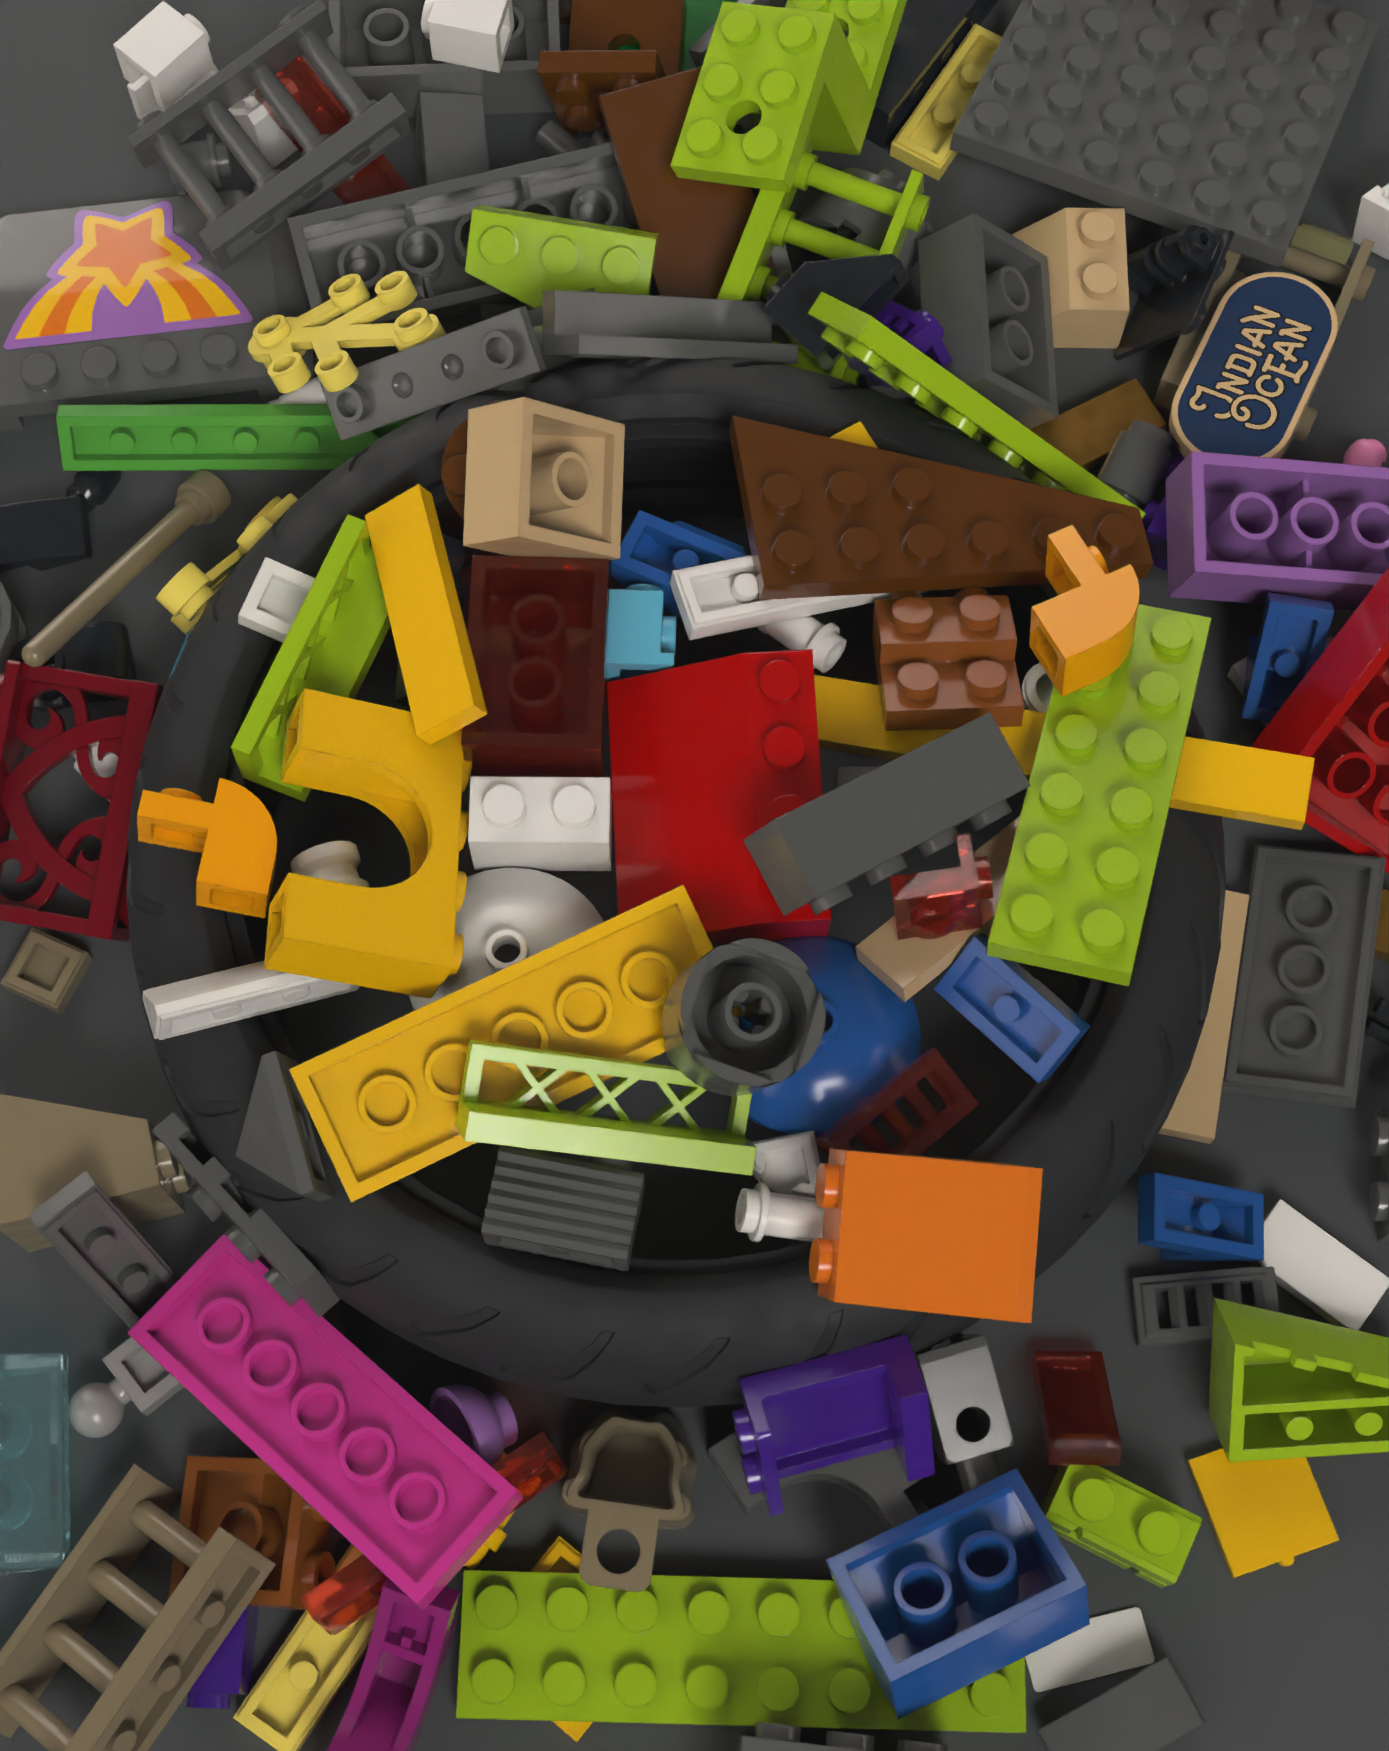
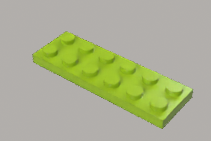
(952, 400)
(1100, 807)

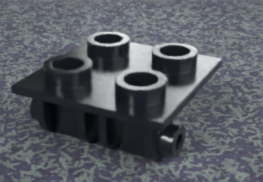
(1173, 286)

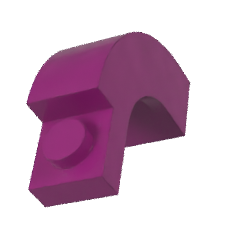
(398, 1672)

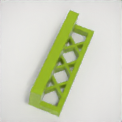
(323, 651)
(596, 1134)

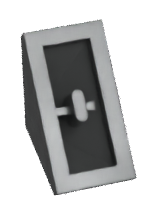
(281, 1134)

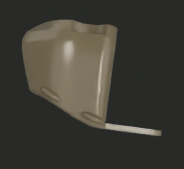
(630, 1479)

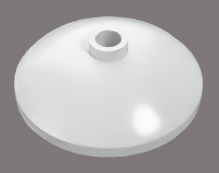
(513, 909)

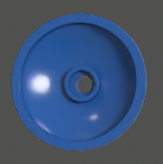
(866, 1046)

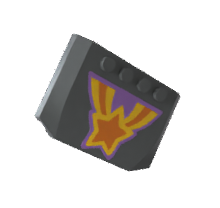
(133, 307)

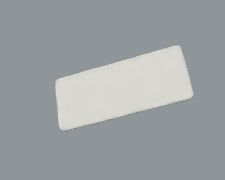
(1102, 1648)

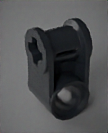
(96, 649)

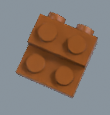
(946, 660)
(264, 1513)

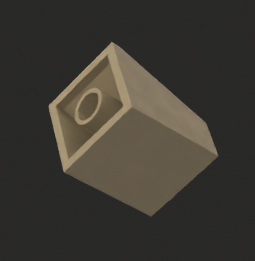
(55, 1143)

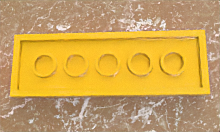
(395, 1092)

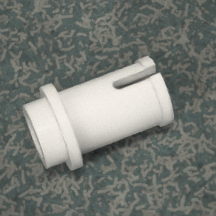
(809, 634)
(777, 1215)

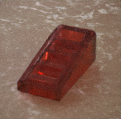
(881, 1102)

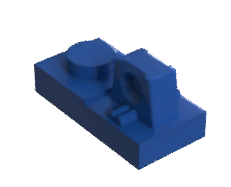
(1012, 1009)

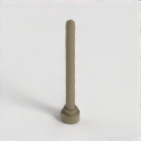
(198, 502)

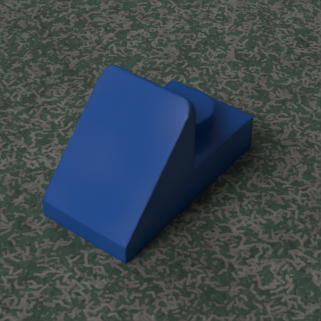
(1283, 652)
(1199, 1220)

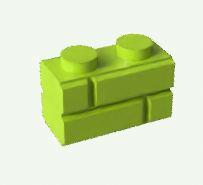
(1121, 1522)

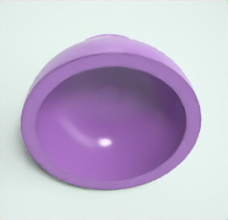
(478, 1419)

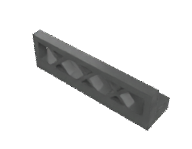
(657, 327)

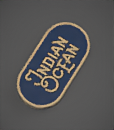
(1255, 367)

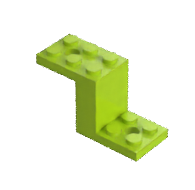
(794, 78)

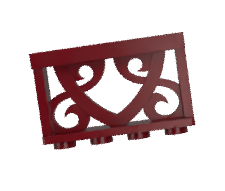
(123, 735)

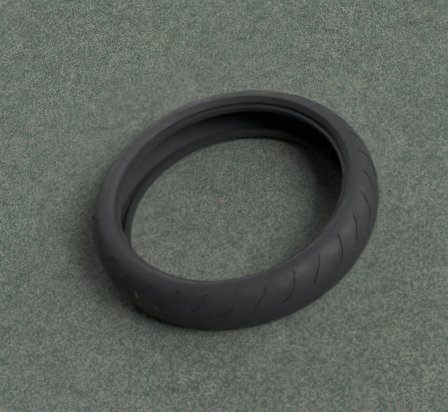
(420, 1261)

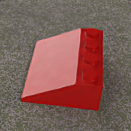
(1344, 724)
(701, 767)

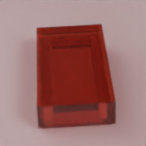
(1076, 1408)

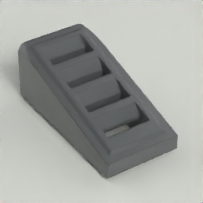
(1258, 1279)

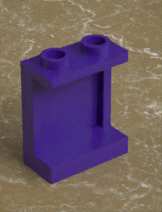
(834, 1413)

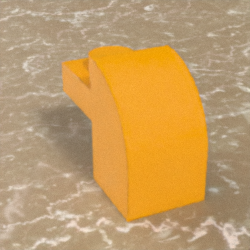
(1090, 622)
(231, 834)

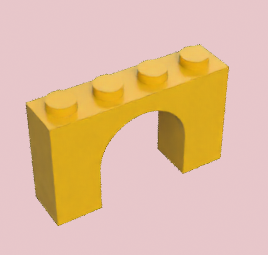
(394, 934)

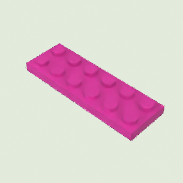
(327, 1421)

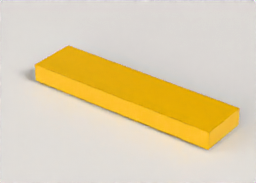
(425, 615)

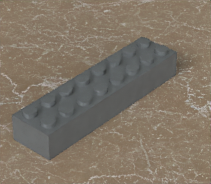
(430, 227)

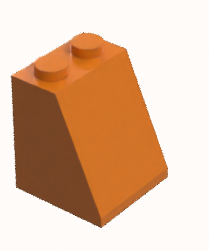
(927, 1234)

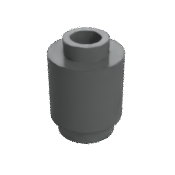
(1138, 462)

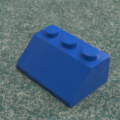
(959, 1592)

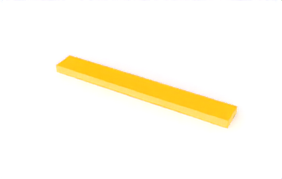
(1209, 779)

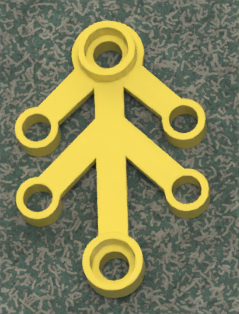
(283, 340)
(192, 590)

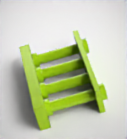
(774, 224)

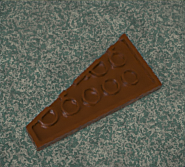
(881, 521)

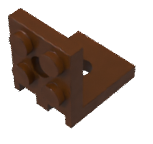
(595, 65)

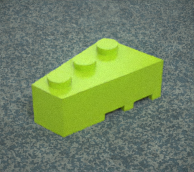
(542, 253)

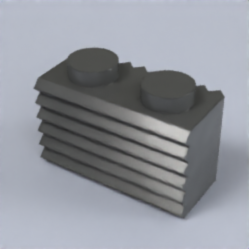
(564, 1206)

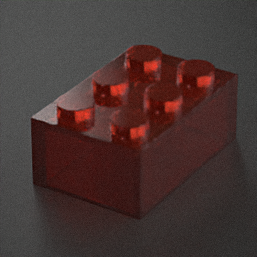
(540, 666)

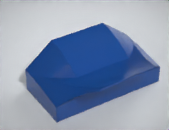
(659, 547)

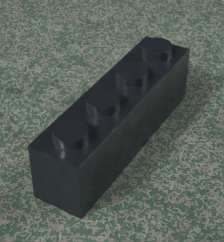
(922, 48)

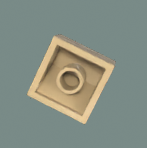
(1085, 274)
(543, 481)

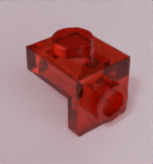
(942, 899)

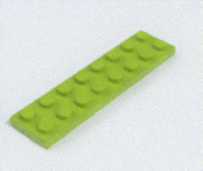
(690, 1657)

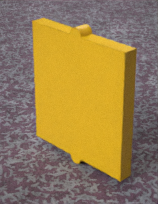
(1261, 1509)

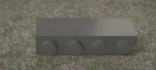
(886, 813)

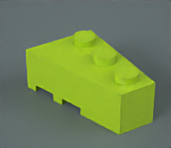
(1295, 1386)

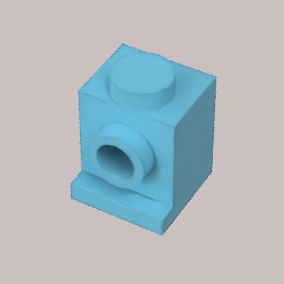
(638, 632)

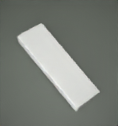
(230, 997)

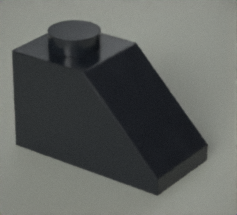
(860, 282)

